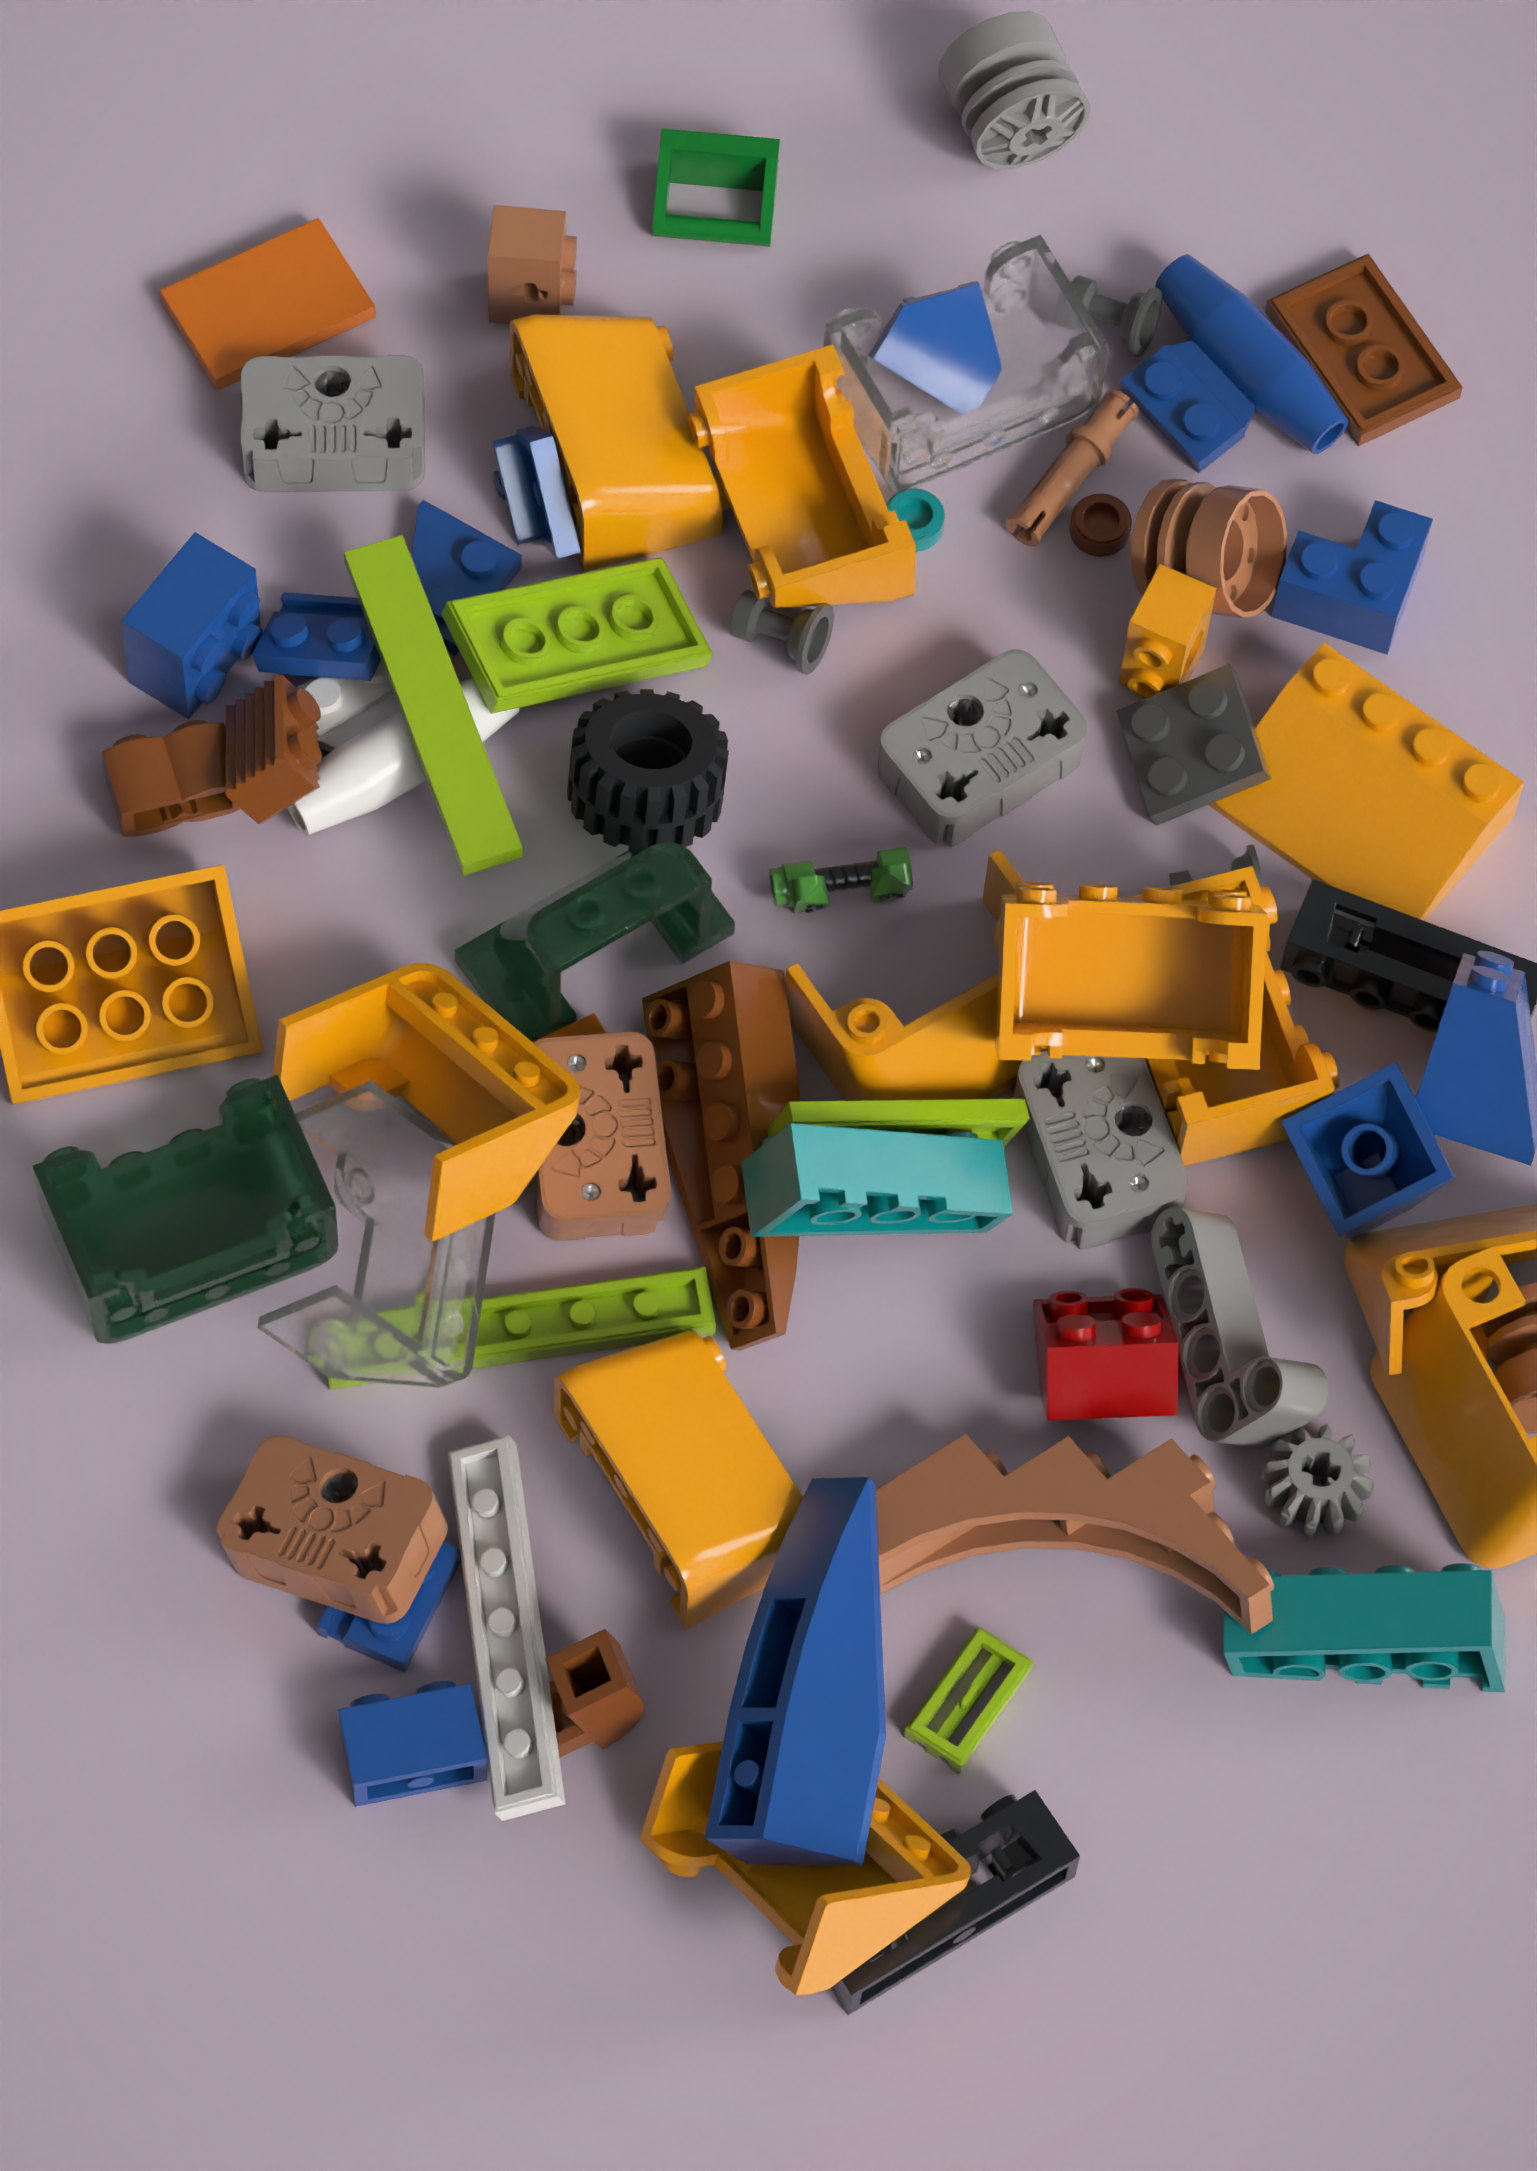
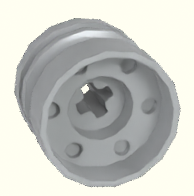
(1013, 90)

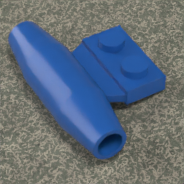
(1231, 367)

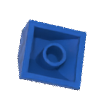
(1369, 1152)

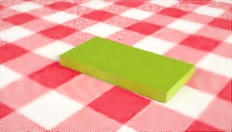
(576, 634)

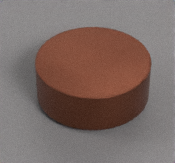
(1100, 525)

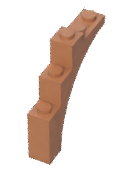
(1061, 1499)

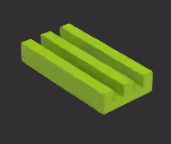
(938, 1743)

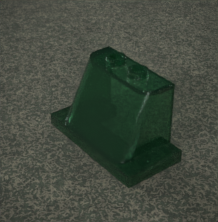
(522, 959)

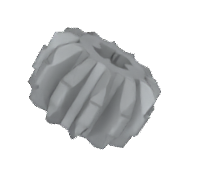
(1341, 1476)

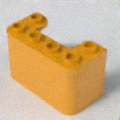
(1130, 975)
(1239, 1110)

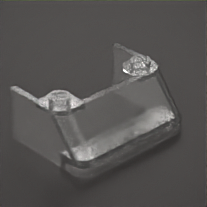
(412, 1297)

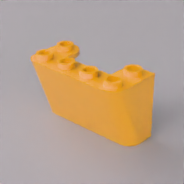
(1460, 1418)

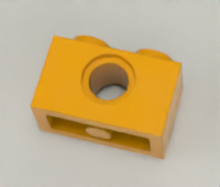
(1166, 633)

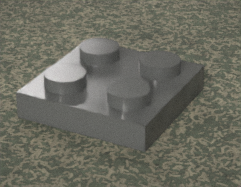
(1193, 744)

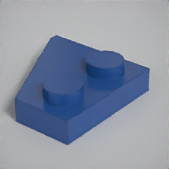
(457, 562)

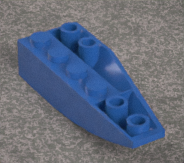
(809, 1694)

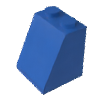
(1484, 1062)

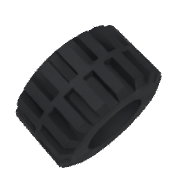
(647, 770)

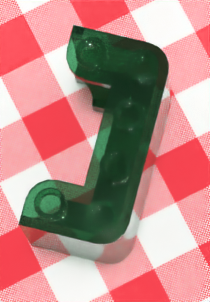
(191, 1218)

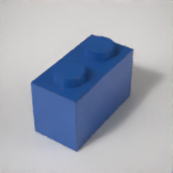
(412, 1742)

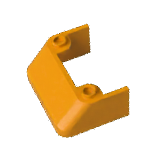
(931, 1058)
(456, 1064)

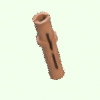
(1086, 448)

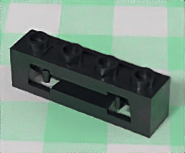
(1406, 963)
(1031, 1841)

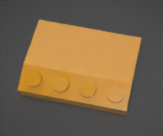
(1370, 789)
(122, 985)

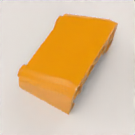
(617, 433)
(803, 485)
(683, 1466)

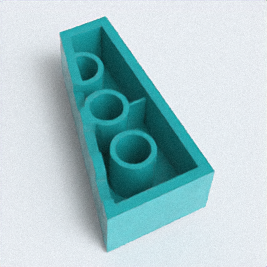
(874, 1183)
(1376, 1627)

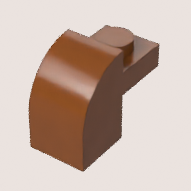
(592, 1693)

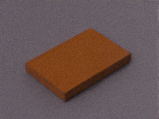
(1365, 348)

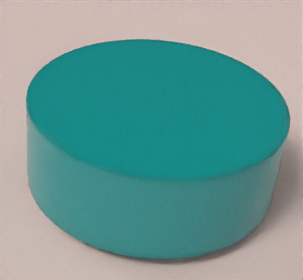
(922, 513)

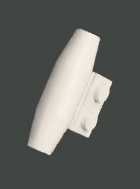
(369, 748)

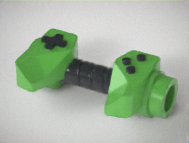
(808, 888)

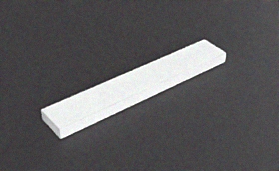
(506, 1629)

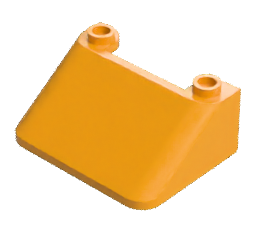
(1402, 1265)
(828, 1912)

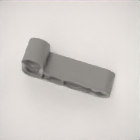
(1230, 1378)

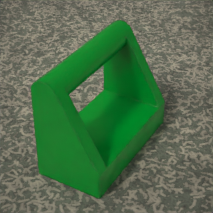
(722, 163)

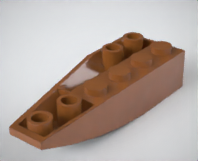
(721, 1083)

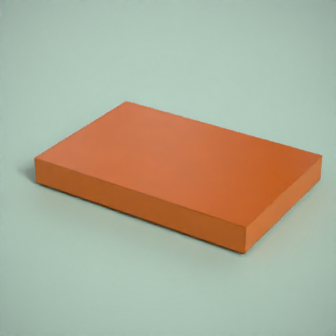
(267, 302)

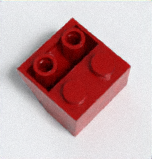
(1106, 1355)

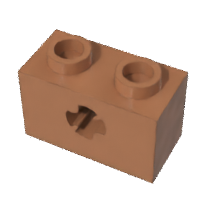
(529, 263)

